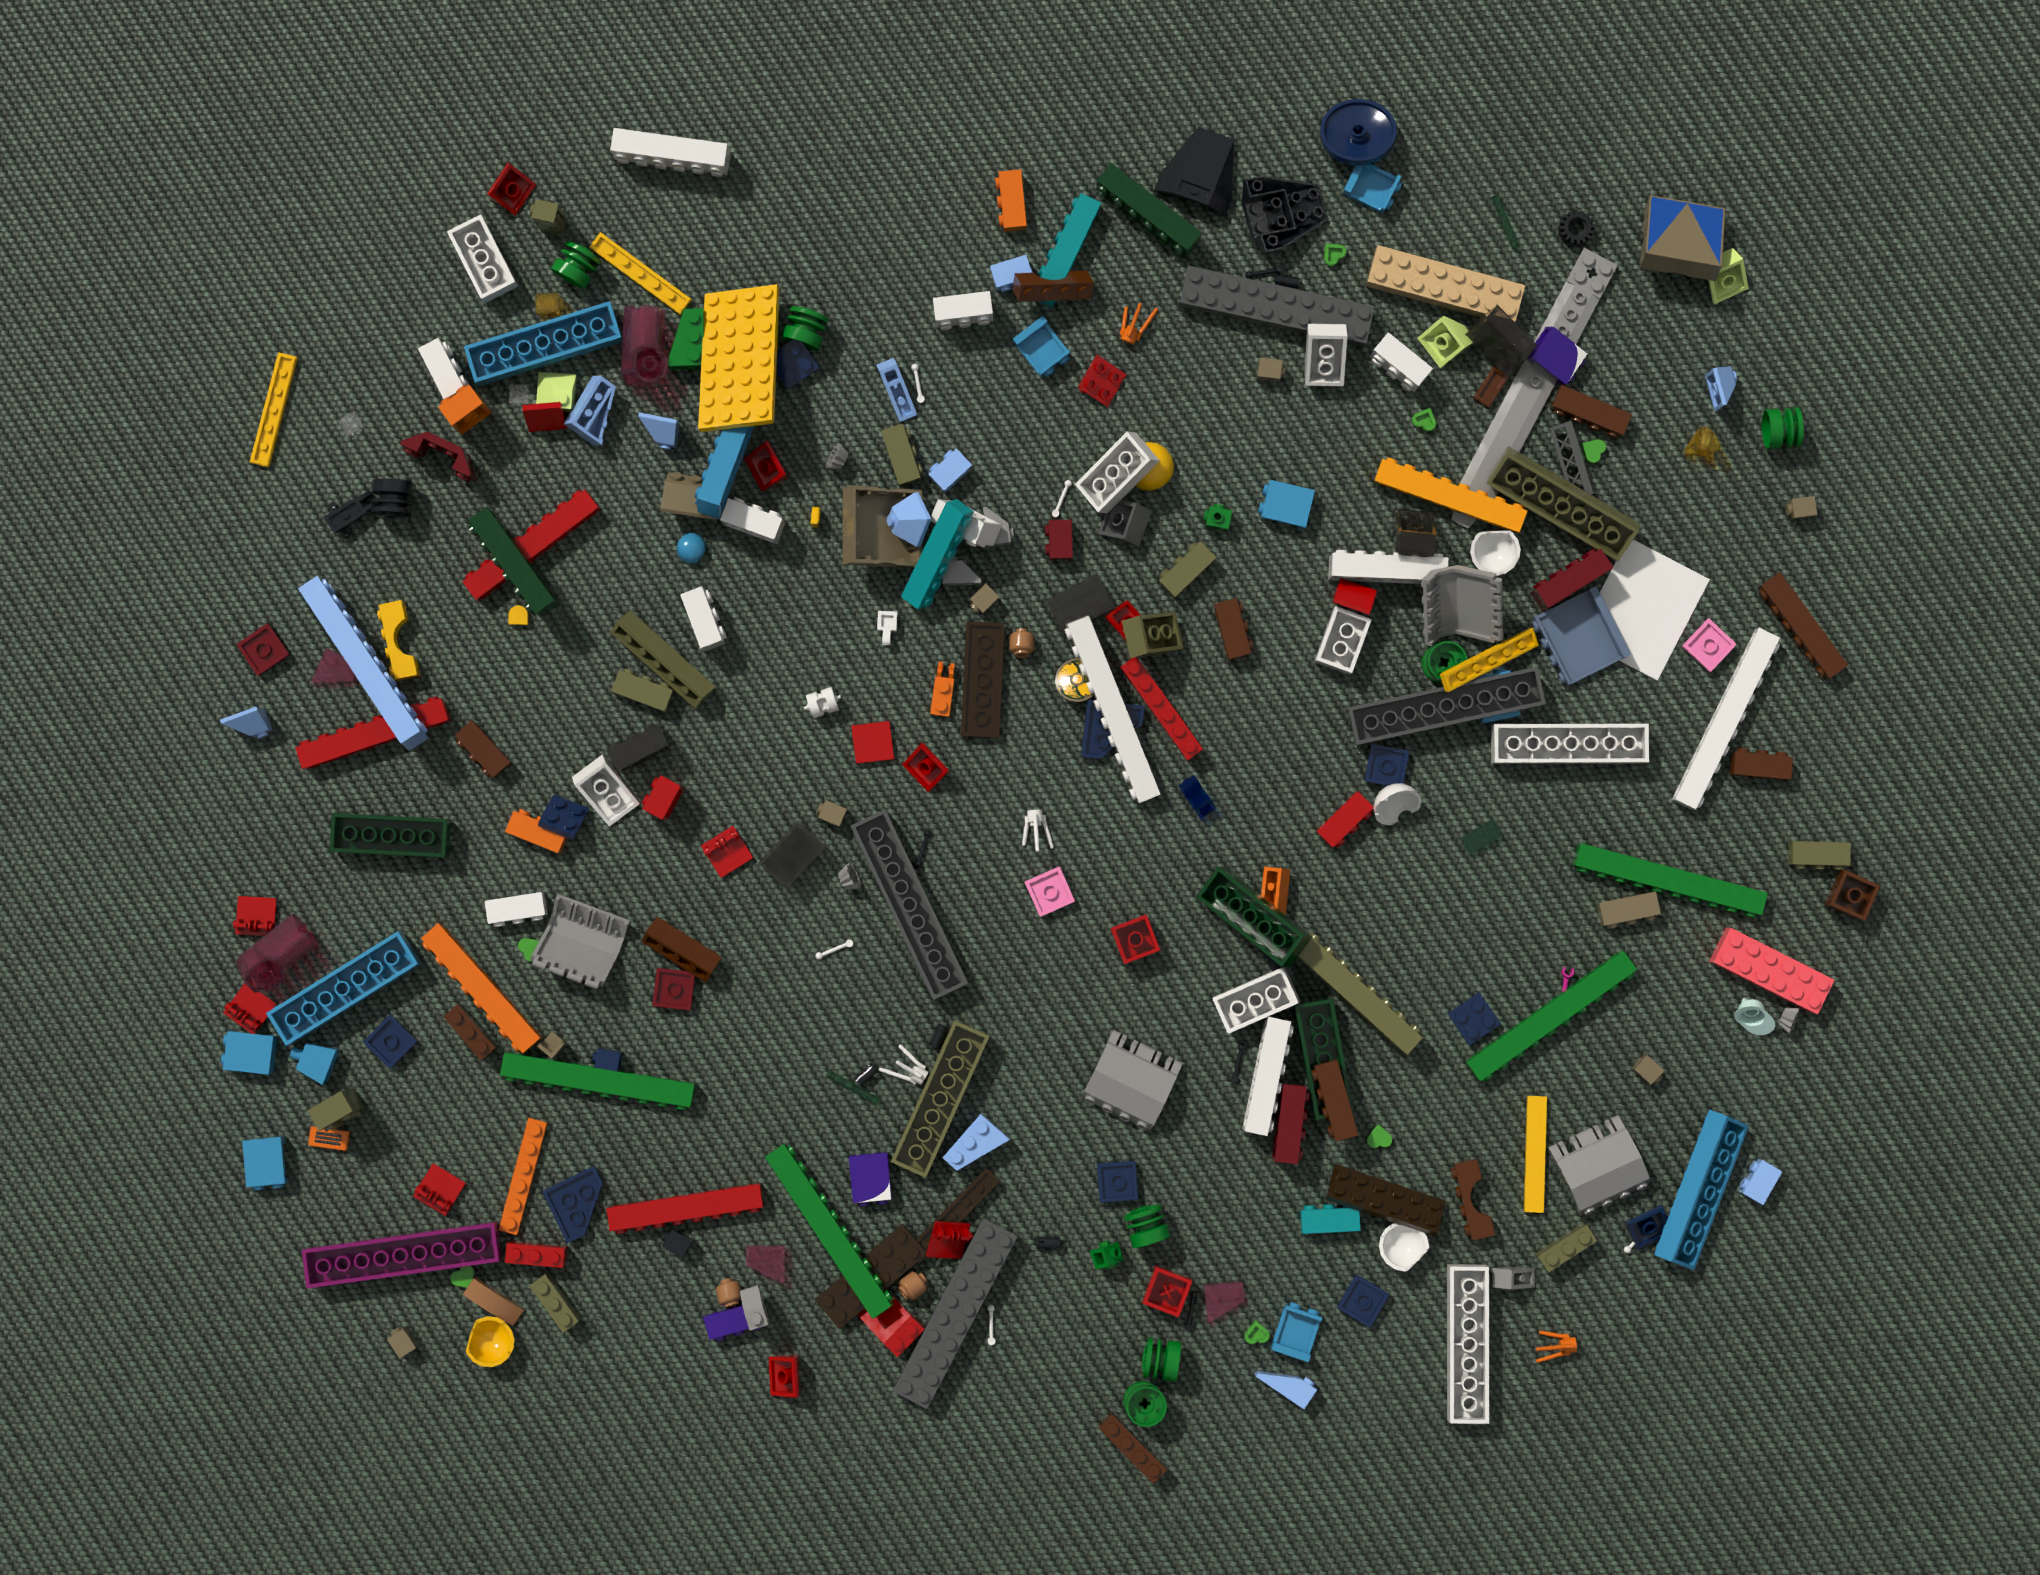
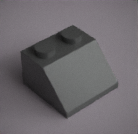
(1125, 523)

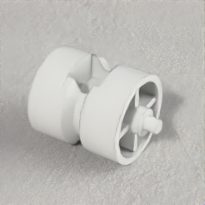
(822, 702)

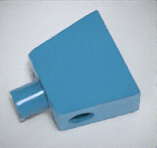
(315, 1061)

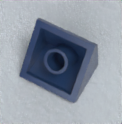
(1646, 1227)

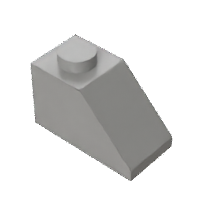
(1005, 533)
(960, 574)
(1513, 1277)
(754, 1307)

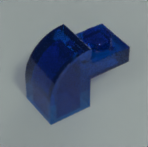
(1196, 797)

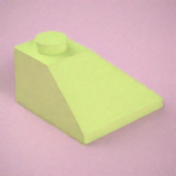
(1730, 279)
(1445, 340)
(557, 388)

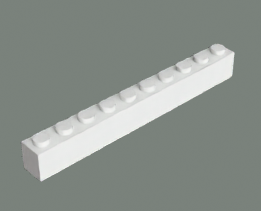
(1112, 708)
(1726, 718)

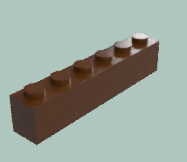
(1802, 626)

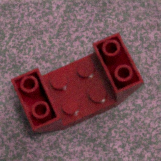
(419, 445)

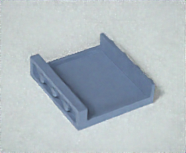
(1580, 636)

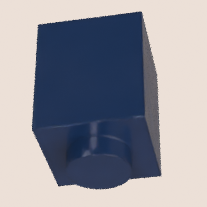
(607, 1059)

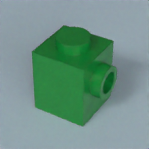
(1217, 517)

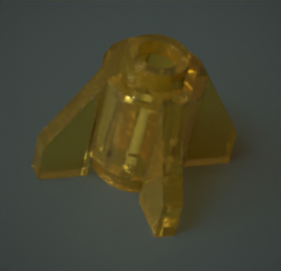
(1703, 444)

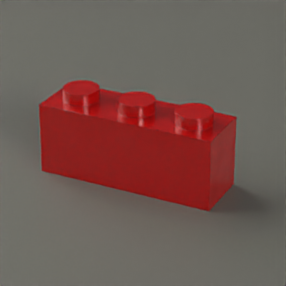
(1345, 820)
(536, 1254)

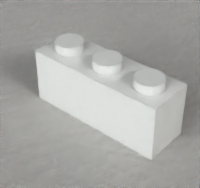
(516, 909)

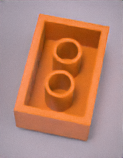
(464, 409)

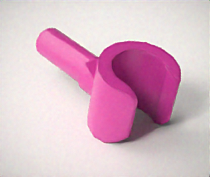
(1566, 978)

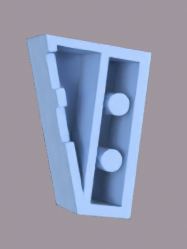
(591, 410)
(975, 1142)

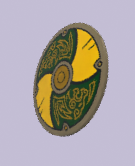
(1071, 682)

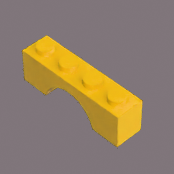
(393, 617)

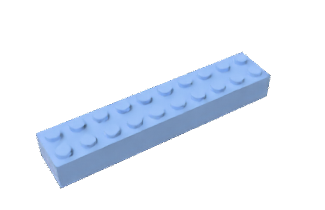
(366, 666)

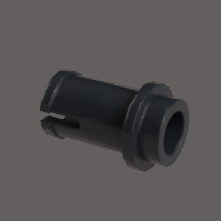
(1286, 281)
(938, 1036)
(866, 1074)
(1050, 1242)

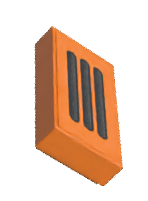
(331, 1139)

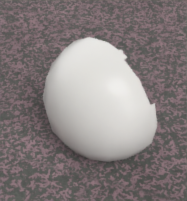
(1495, 551)
(1393, 801)
(1402, 1246)

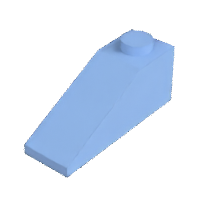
(896, 389)
(1293, 1387)

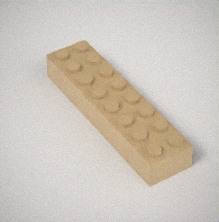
(1442, 284)

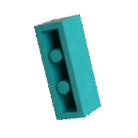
(1328, 1219)

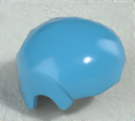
(691, 548)

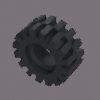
(1576, 216)

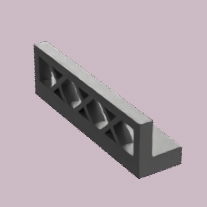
(1578, 454)

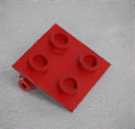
(1101, 380)
(726, 851)
(255, 915)
(249, 1009)
(439, 1189)
(948, 1239)

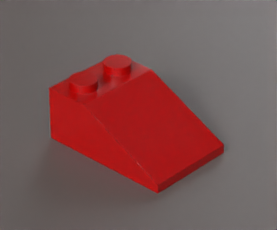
(894, 1327)

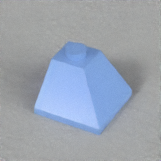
(1720, 385)
(662, 429)
(909, 519)
(250, 722)

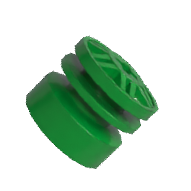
(575, 265)
(806, 324)
(1782, 428)
(1446, 650)
(1146, 1225)
(1161, 1359)
(1154, 1409)

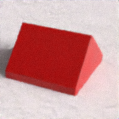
(511, 189)
(765, 467)
(1354, 596)
(1119, 614)
(925, 767)
(784, 1375)

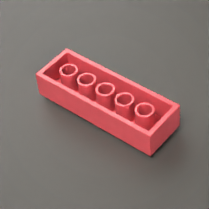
(1771, 971)

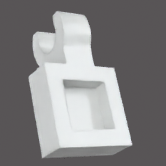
(887, 623)

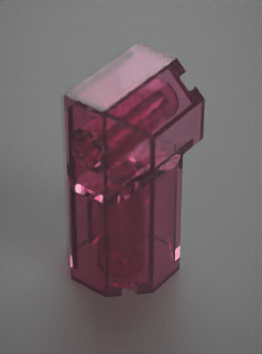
(643, 346)
(274, 953)

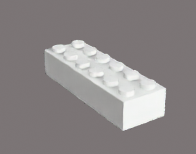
(670, 152)
(1382, 567)
(1266, 1076)

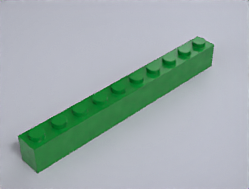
(1669, 879)
(1550, 1016)
(591, 1079)
(829, 1230)

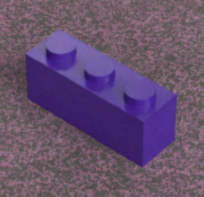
(726, 1322)

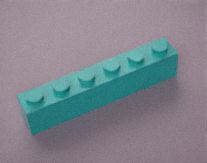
(1070, 240)
(937, 554)

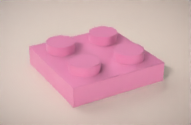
(1709, 645)
(1049, 891)

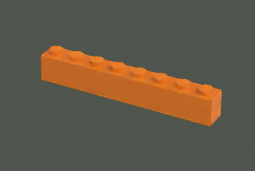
(481, 988)

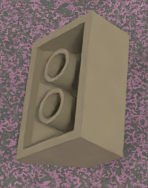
(680, 495)

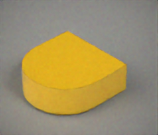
(815, 517)
(518, 616)

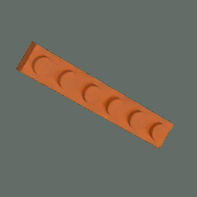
(523, 1176)

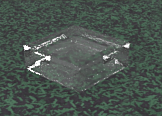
(519, 394)
(351, 424)

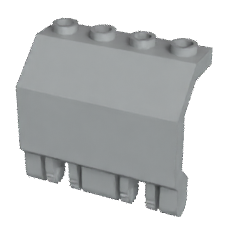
(1131, 1082)
(1601, 1167)

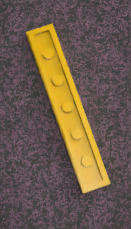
(640, 273)
(273, 409)
(1489, 659)
(1535, 1154)

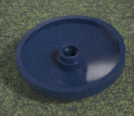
(1358, 132)

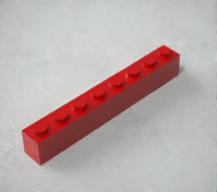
(536, 541)
(365, 735)
(684, 1207)

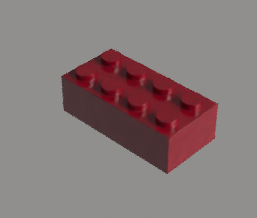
(1569, 581)
(1289, 1123)

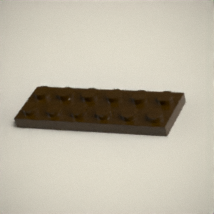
(982, 679)
(1385, 1200)
(888, 1260)

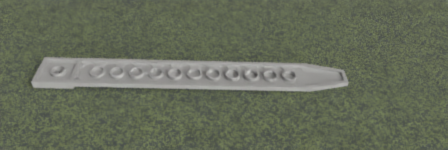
(1532, 382)

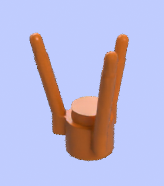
(1129, 333)
(1566, 1346)

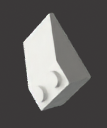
(605, 790)

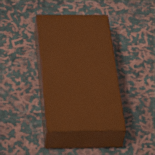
(1491, 387)

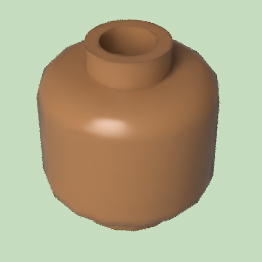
(1021, 643)
(912, 1286)
(728, 1293)

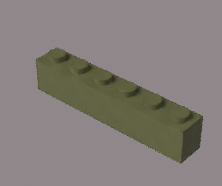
(662, 659)

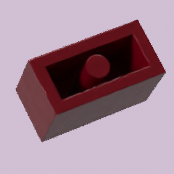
(1059, 540)

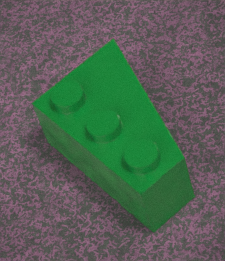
(687, 345)

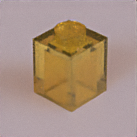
(549, 304)

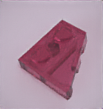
(333, 669)
(767, 1260)
(1222, 1298)

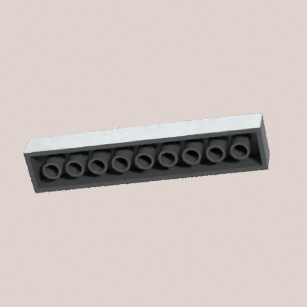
(1272, 304)
(1441, 709)
(909, 904)
(955, 1312)

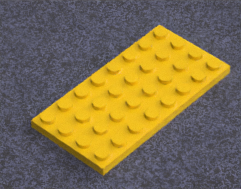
(739, 358)

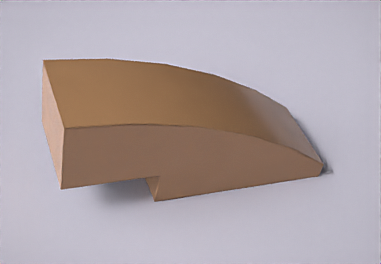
(493, 1301)

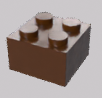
(1852, 895)

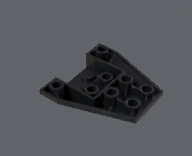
(1201, 171)
(1280, 211)

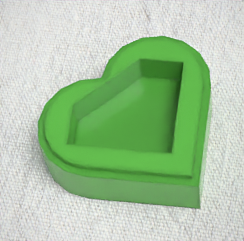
(1333, 253)
(1424, 420)
(1593, 450)
(527, 946)
(1379, 1137)
(463, 1276)
(1256, 1333)

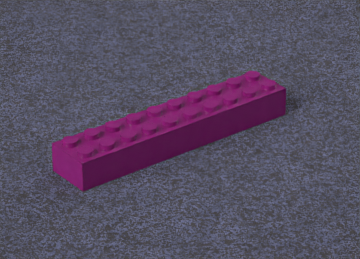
(402, 1254)

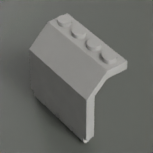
(1462, 603)
(580, 942)

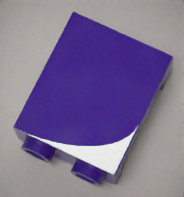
(1557, 355)
(870, 1178)

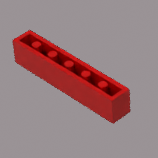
(1161, 708)

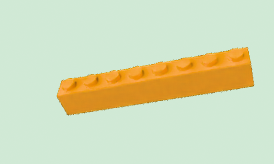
(1451, 496)

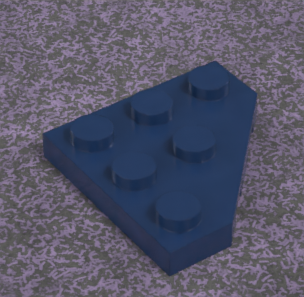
(1095, 739)
(574, 1202)

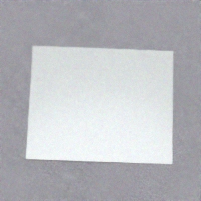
(1651, 604)

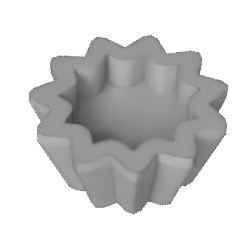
(837, 457)
(849, 877)
(1789, 1019)

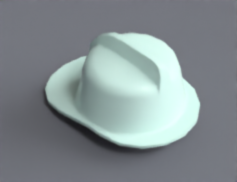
(1754, 1017)

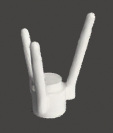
(1035, 818)
(916, 1074)

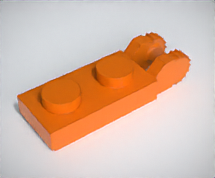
(942, 692)

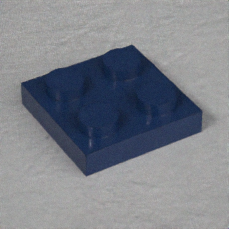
(795, 363)
(1386, 765)
(563, 817)
(1473, 1018)
(390, 1041)
(1117, 1181)
(1362, 1300)

